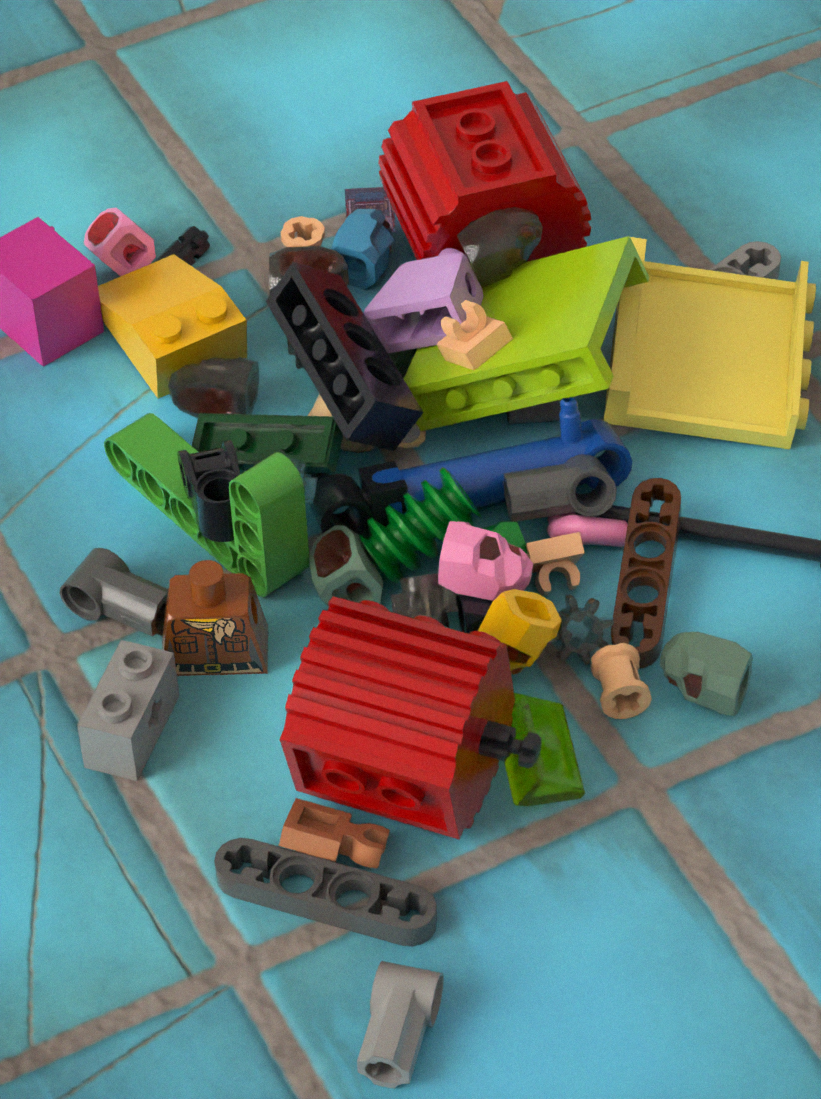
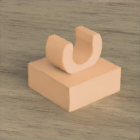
(474, 339)
(558, 555)

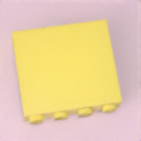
(712, 354)

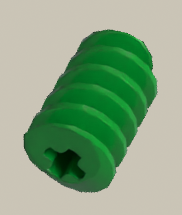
(418, 526)

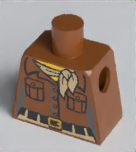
(215, 623)

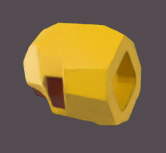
(523, 623)

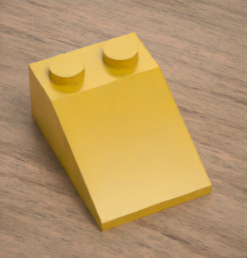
(171, 319)

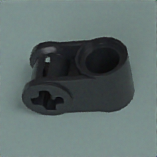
(206, 484)

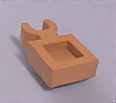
(328, 832)

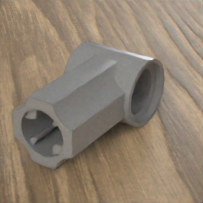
(400, 1010)

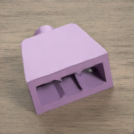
(419, 296)

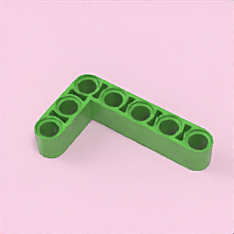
(264, 503)

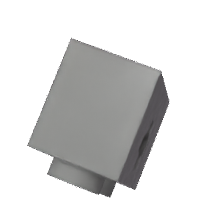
(128, 710)

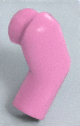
(592, 529)

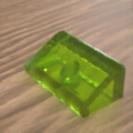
(556, 772)

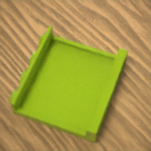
(557, 322)

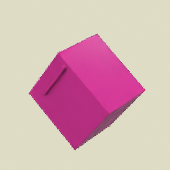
(47, 292)

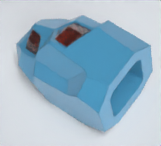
(365, 246)

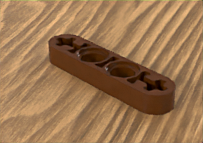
(644, 571)

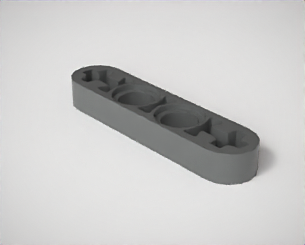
(320, 900)

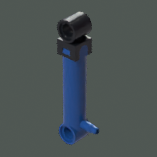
(477, 473)

